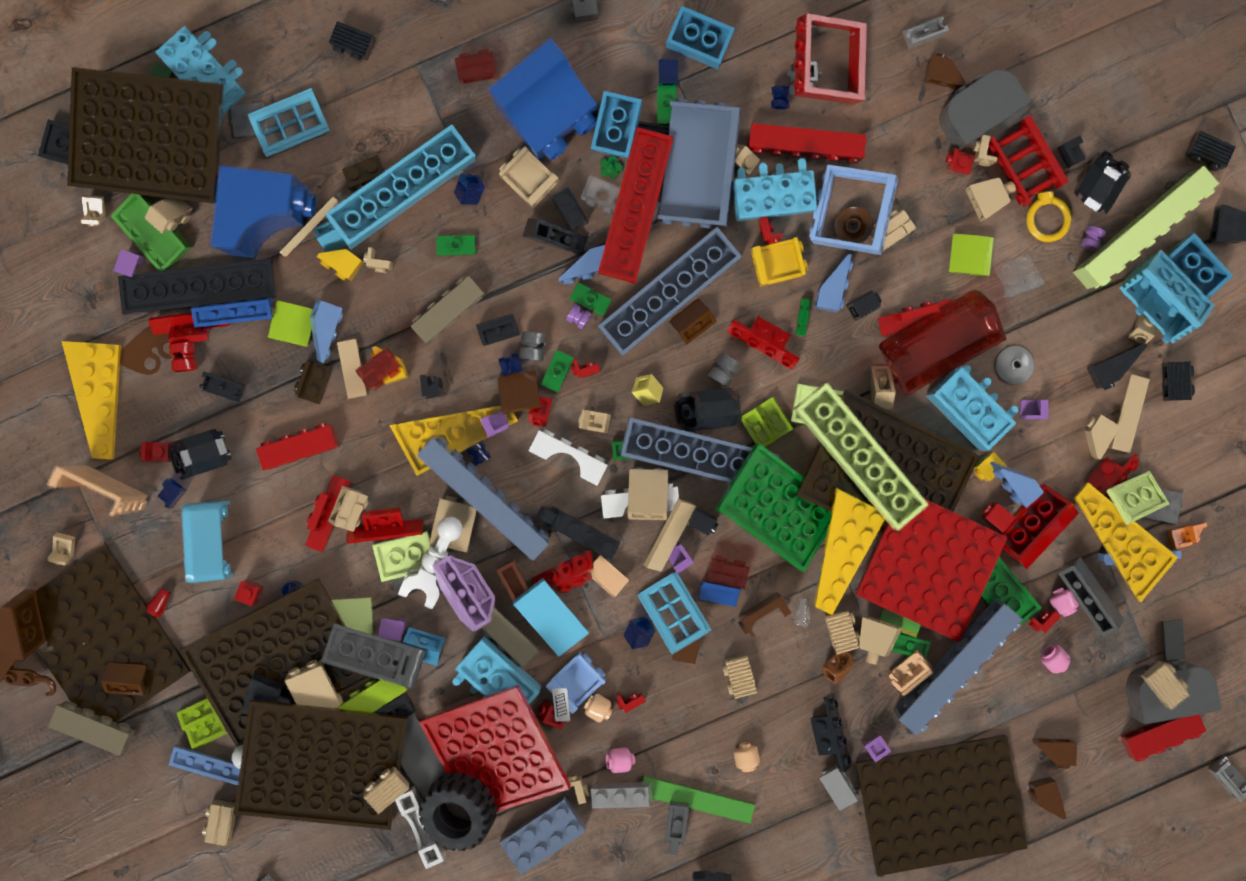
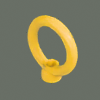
(1045, 199)

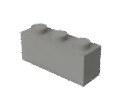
(621, 795)

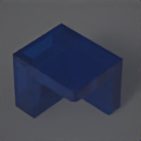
(668, 72)
(469, 189)
(171, 492)
(639, 633)

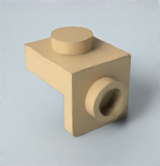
(981, 148)
(746, 159)
(93, 210)
(380, 266)
(1143, 330)
(594, 421)
(62, 549)
(580, 789)

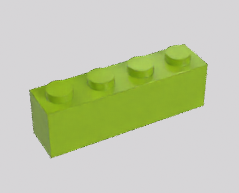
(373, 697)

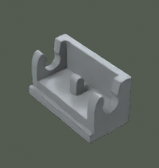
(925, 32)
(1229, 778)
(839, 787)

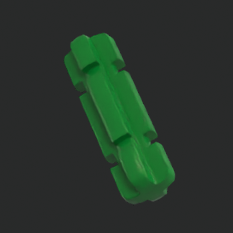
(803, 316)

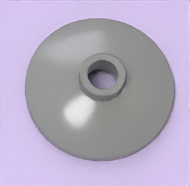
(1005, 364)

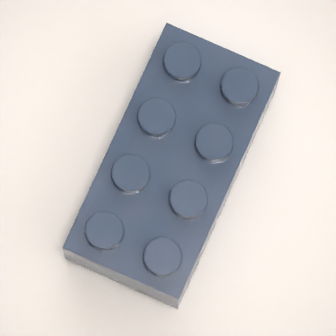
(542, 834)

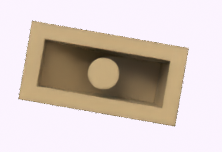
(882, 386)
(1100, 435)

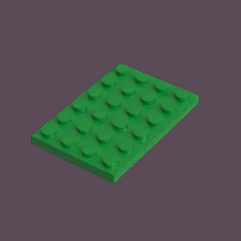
(766, 507)

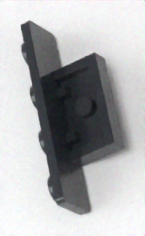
(829, 733)

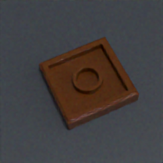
(519, 392)

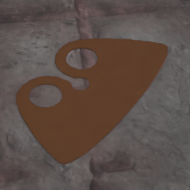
(140, 349)

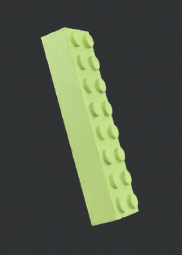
(1145, 228)
(860, 456)

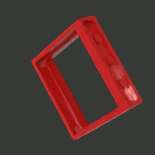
(857, 59)

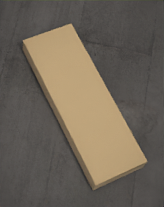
(350, 361)

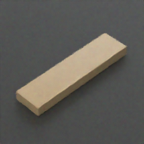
(308, 227)
(1130, 413)
(669, 535)

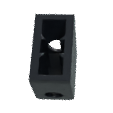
(1228, 225)
(264, 689)

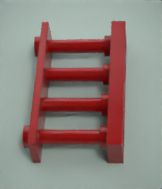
(1046, 161)

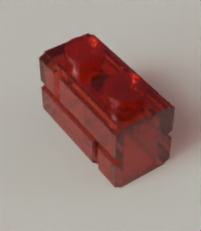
(476, 67)
(379, 369)
(728, 573)

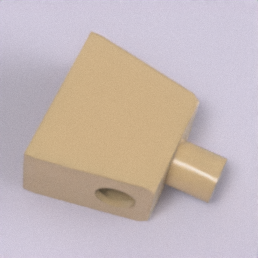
(989, 196)
(877, 638)

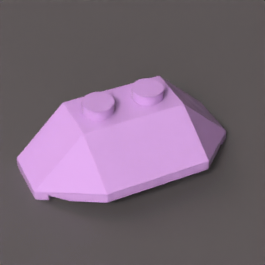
(465, 591)

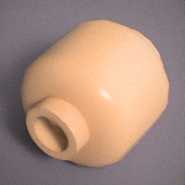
(598, 708)
(746, 757)

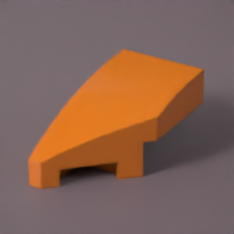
(1185, 535)

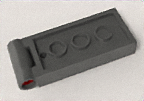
(373, 656)

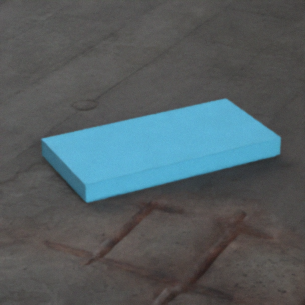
(550, 617)

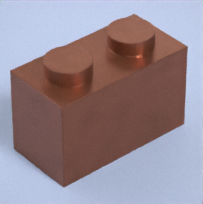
(512, 579)

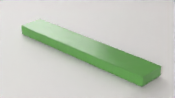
(701, 800)

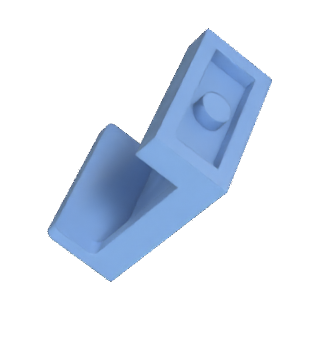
(579, 679)

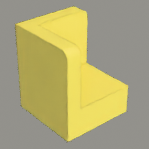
(647, 390)

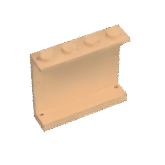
(128, 499)

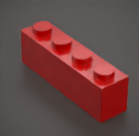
(298, 447)
(1161, 735)

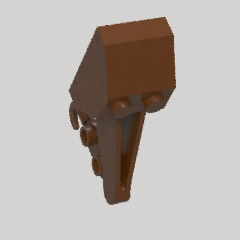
(19, 637)

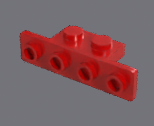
(898, 321)
(180, 328)
(766, 339)
(1111, 474)
(318, 520)
(384, 525)
(569, 573)

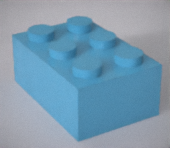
(699, 37)
(616, 124)
(1199, 264)

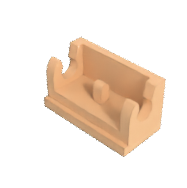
(608, 576)
(910, 672)

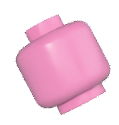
(1064, 602)
(1055, 658)
(620, 760)

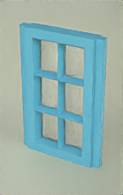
(288, 122)
(674, 612)

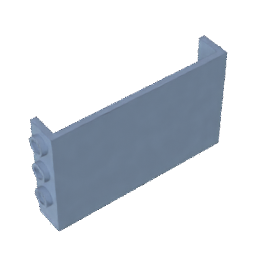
(700, 164)

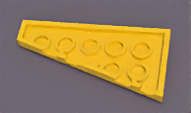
(95, 380)
(458, 429)
(847, 542)
(1133, 550)

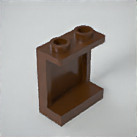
(762, 609)

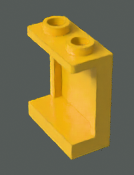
(779, 262)

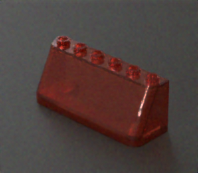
(943, 341)

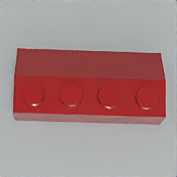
(1038, 526)

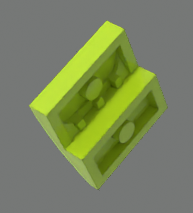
(971, 254)
(290, 323)
(766, 422)
(201, 724)

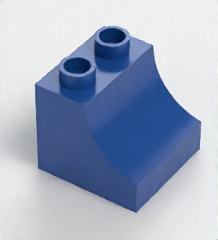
(545, 101)
(256, 206)

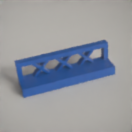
(232, 312)

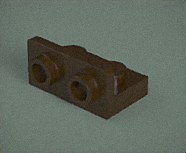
(362, 173)
(312, 381)

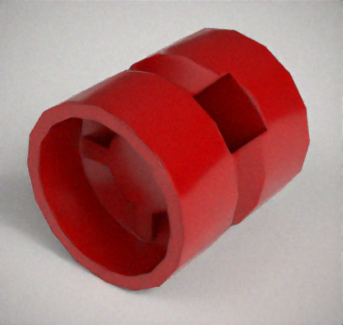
(183, 357)

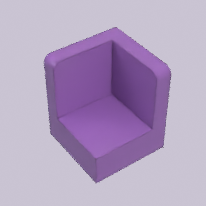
(127, 263)
(1034, 409)
(495, 423)
(679, 558)
(392, 629)
(876, 747)

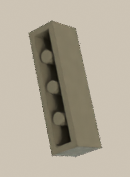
(447, 310)
(510, 638)
(92, 728)

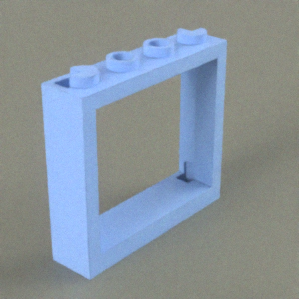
(824, 196)

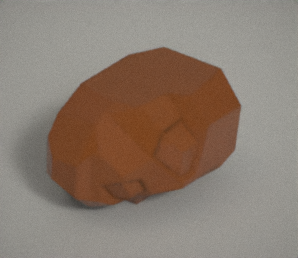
(838, 667)

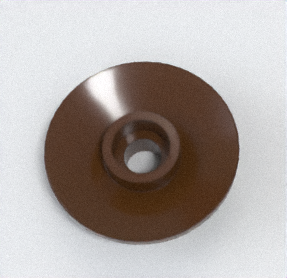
(853, 216)

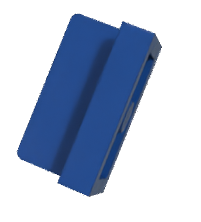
(718, 593)

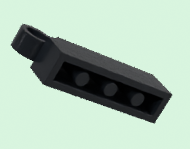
(579, 531)

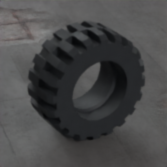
(443, 825)

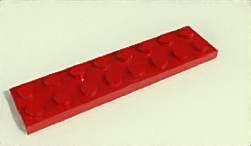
(635, 205)

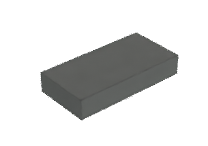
(1173, 640)

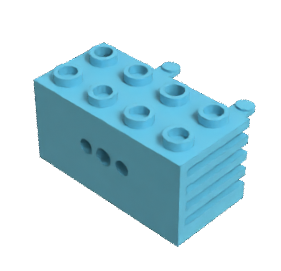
(194, 62)
(774, 194)
(1166, 297)
(972, 408)
(493, 671)

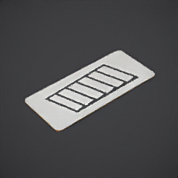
(561, 704)

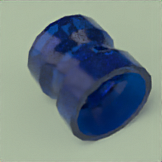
(780, 97)
(510, 364)
(478, 453)
(291, 586)

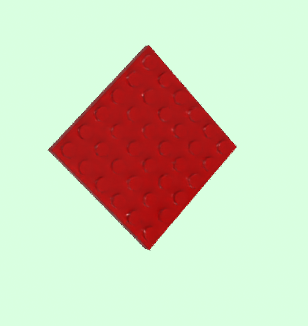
(932, 569)
(499, 745)

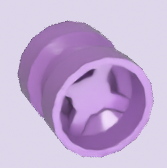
(1093, 238)
(578, 316)

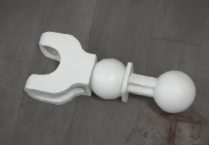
(424, 577)

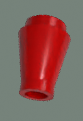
(158, 603)

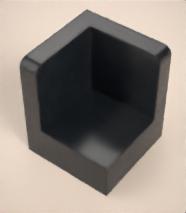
(1072, 152)

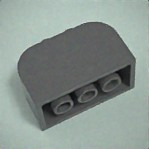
(981, 107)
(1148, 708)

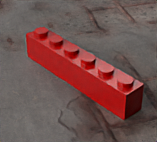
(807, 142)

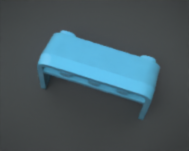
(204, 541)

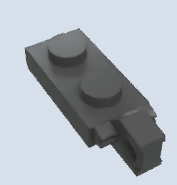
(676, 825)

